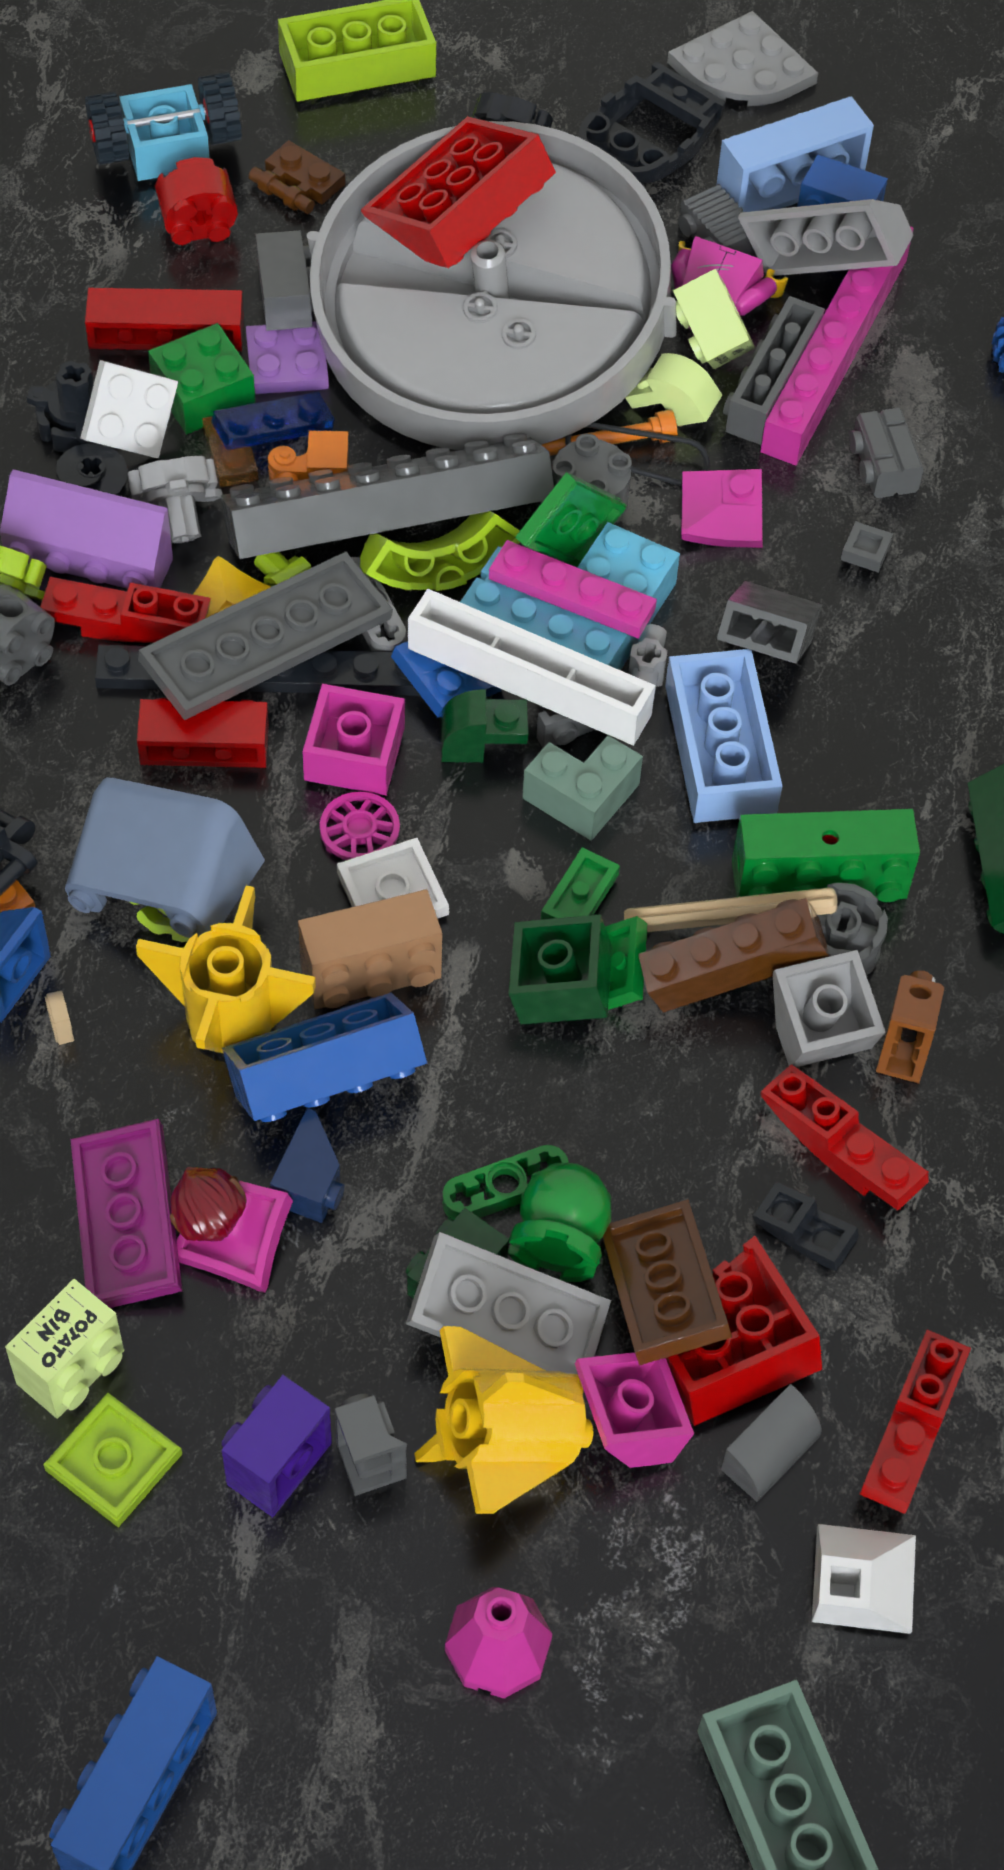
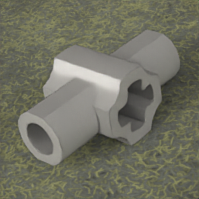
(649, 655)

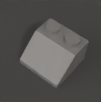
(825, 1009)

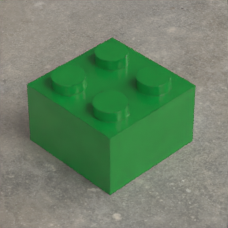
(208, 375)

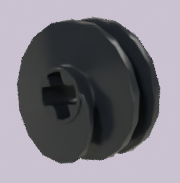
(94, 468)

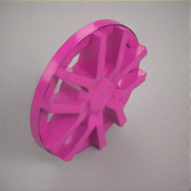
(358, 825)

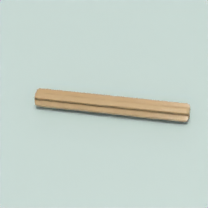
(727, 909)

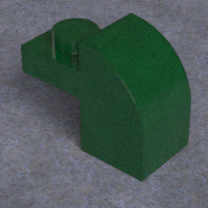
(473, 721)

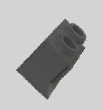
(369, 1444)

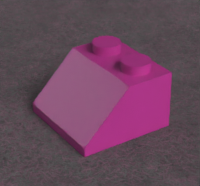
(635, 1408)

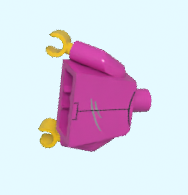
(738, 270)

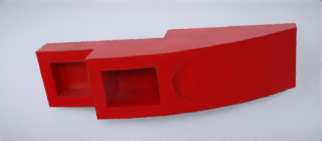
(124, 616)
(842, 1143)
(915, 1421)

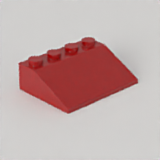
(461, 189)

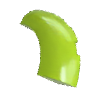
(437, 562)

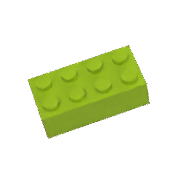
(356, 48)

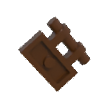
(304, 172)

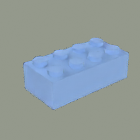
(770, 162)
(722, 735)

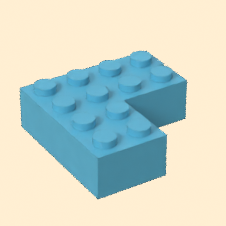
(613, 556)

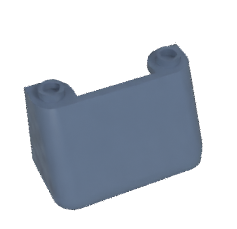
(162, 853)

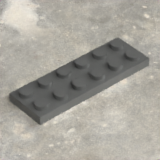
(264, 635)

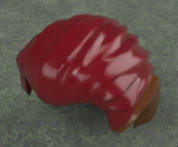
(206, 1204)

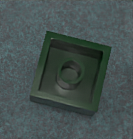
(560, 969)

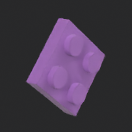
(286, 359)

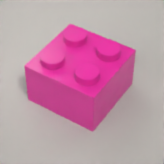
(354, 739)

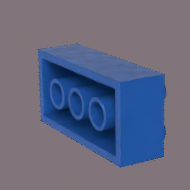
(324, 1057)
(136, 1771)

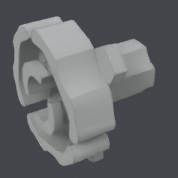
(177, 487)

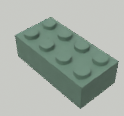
(782, 1784)

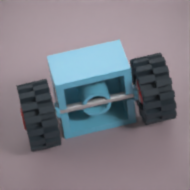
(163, 124)

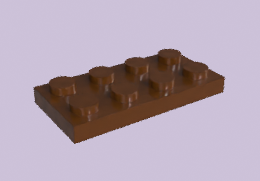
(665, 1283)

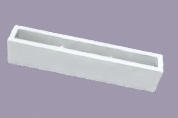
(530, 666)

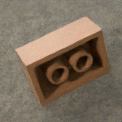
(371, 949)

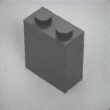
(769, 621)

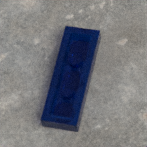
(272, 420)

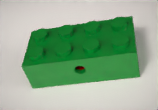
(826, 848)

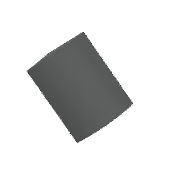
(772, 1443)

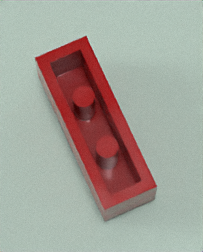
(217, 737)

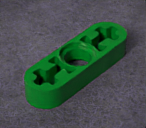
(470, 1182)

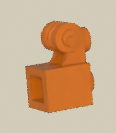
(325, 452)

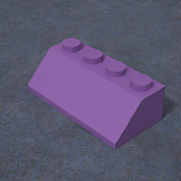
(86, 531)

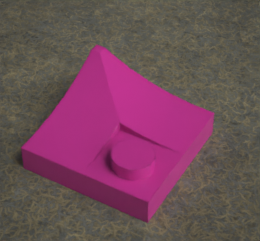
(722, 508)
(250, 1247)

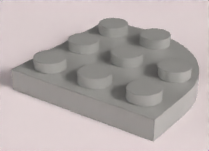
(744, 63)

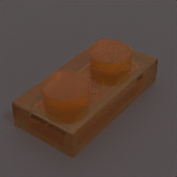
(232, 465)

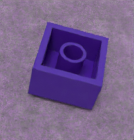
(276, 1444)

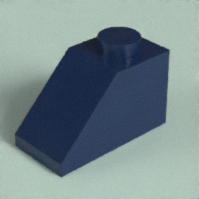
(310, 1171)

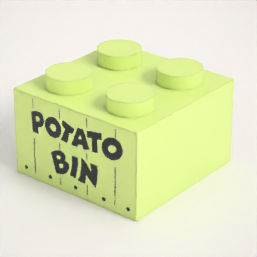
(714, 320)
(66, 1349)

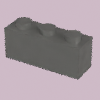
(284, 280)

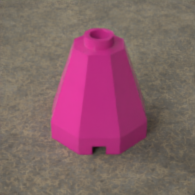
(498, 1642)

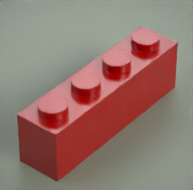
(157, 316)

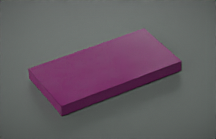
(125, 1214)

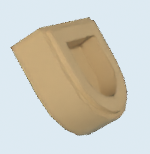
(59, 1017)

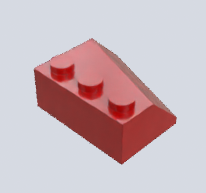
(768, 1345)

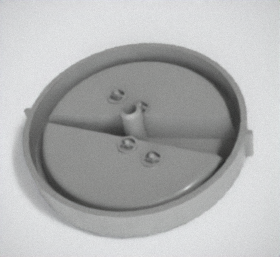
(520, 335)

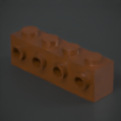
(732, 954)

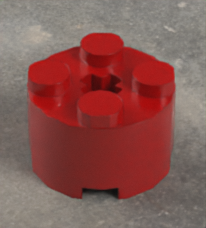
(196, 201)

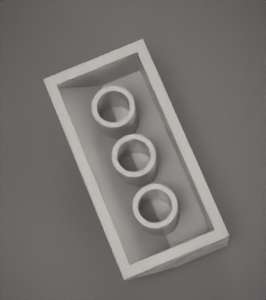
(828, 236)

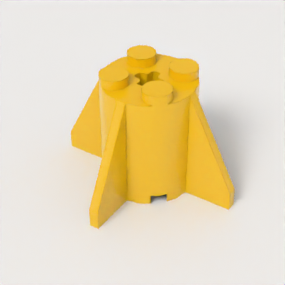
(227, 981)
(504, 1420)

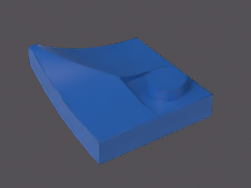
(435, 680)

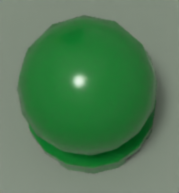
(562, 1222)

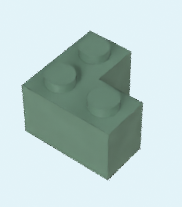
(580, 792)

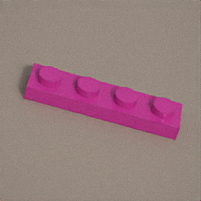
(572, 589)

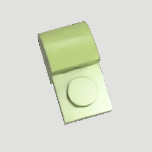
(679, 387)

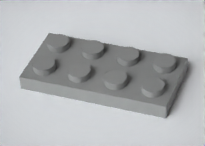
(507, 1305)

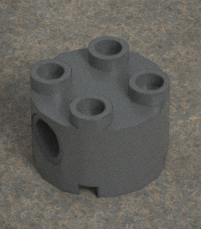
(597, 464)
(23, 634)
(855, 924)

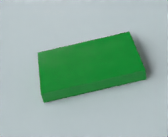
(570, 520)

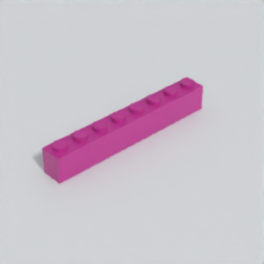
(827, 360)

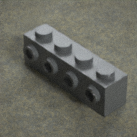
(770, 369)

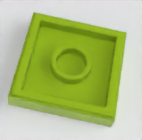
(113, 1459)

